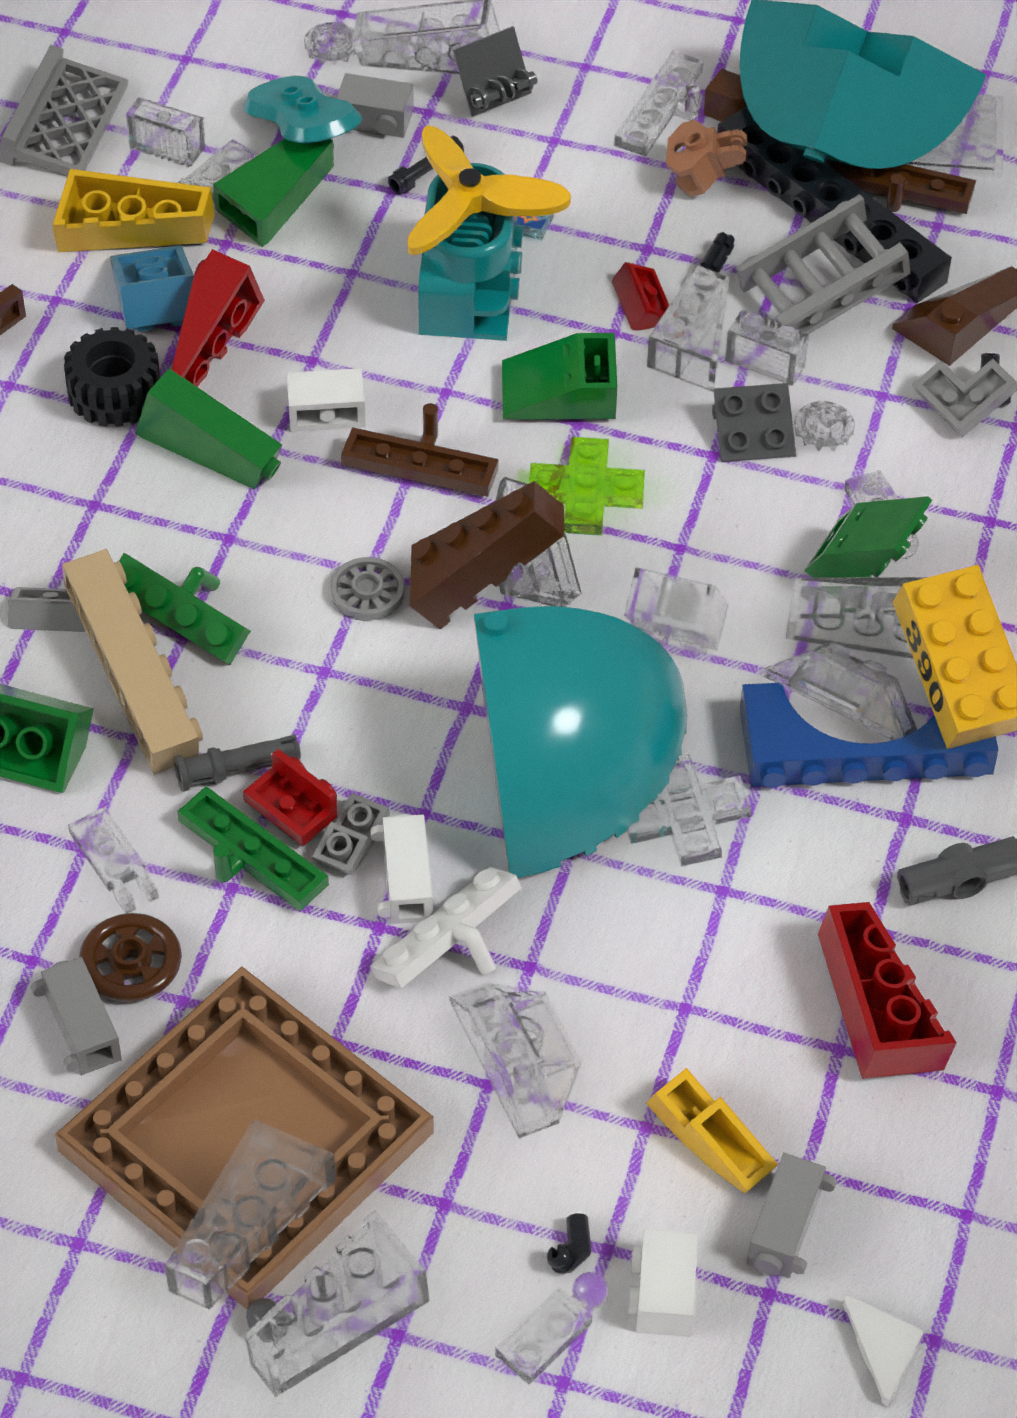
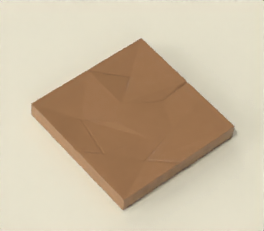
(187, 1102)

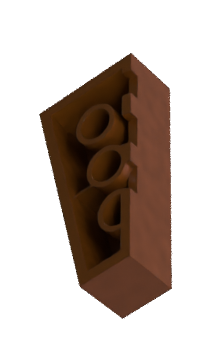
(481, 551)

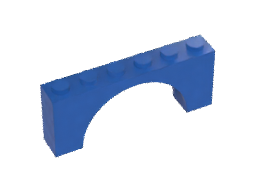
(792, 752)

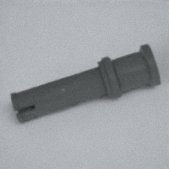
(218, 764)

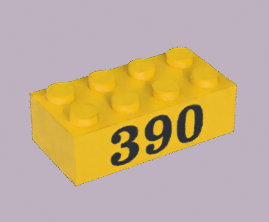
(960, 654)

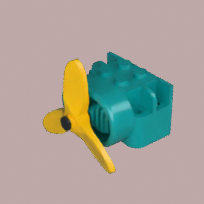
(473, 241)

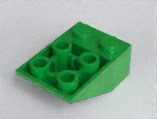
(562, 379)
(869, 538)

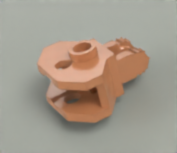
(705, 155)

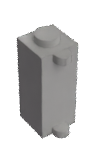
(79, 1016)
(787, 1216)

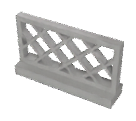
(39, 97)

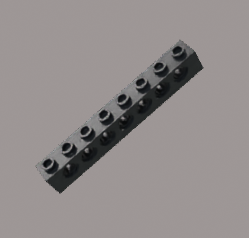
(817, 189)

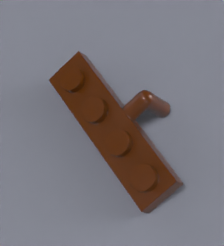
(913, 185)
(422, 459)

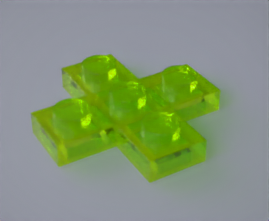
(589, 485)

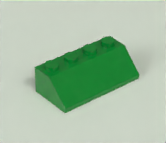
(41, 738)

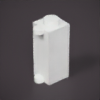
(406, 868)

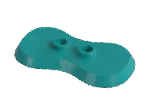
(301, 109)

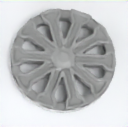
(367, 588)

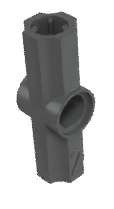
(959, 871)

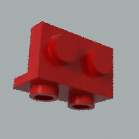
(293, 798)

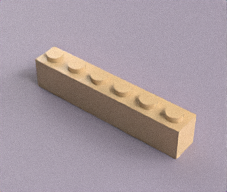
(130, 660)

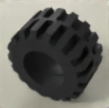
(110, 375)

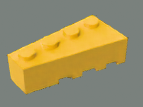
(129, 212)

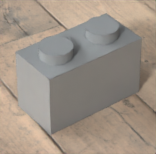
(383, 103)

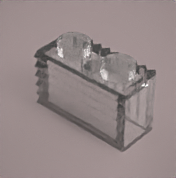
(165, 132)
(767, 347)

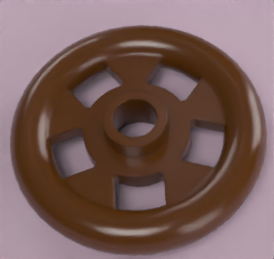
(126, 927)

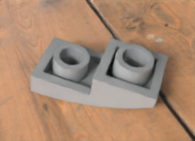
(350, 837)

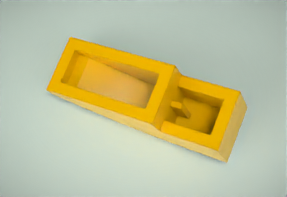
(711, 1131)

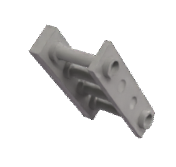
(843, 294)

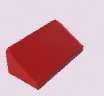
(640, 295)

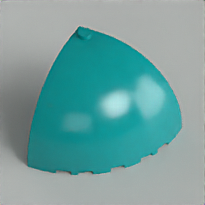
(849, 89)
(577, 727)

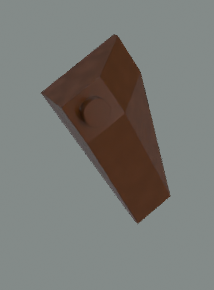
(960, 317)

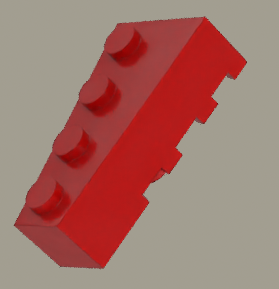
(881, 1006)

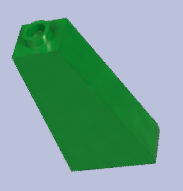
(272, 186)
(206, 432)

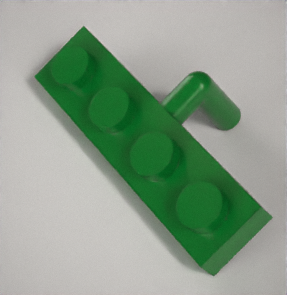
(182, 610)
(248, 846)

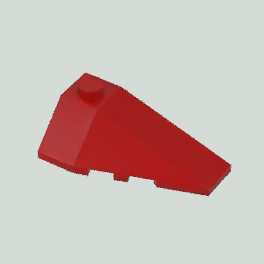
(219, 306)

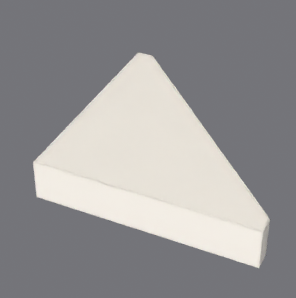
(885, 1344)

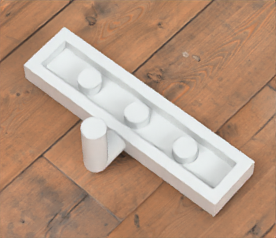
(446, 927)

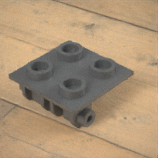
(493, 71)
(754, 422)

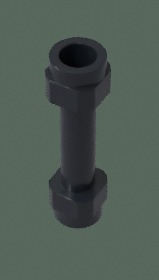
(404, 179)

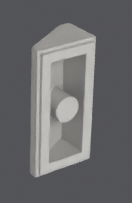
(42, 610)

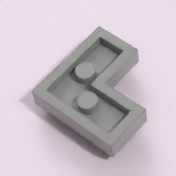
(969, 402)

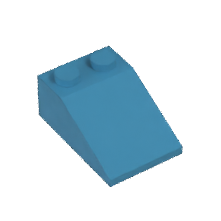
(152, 286)

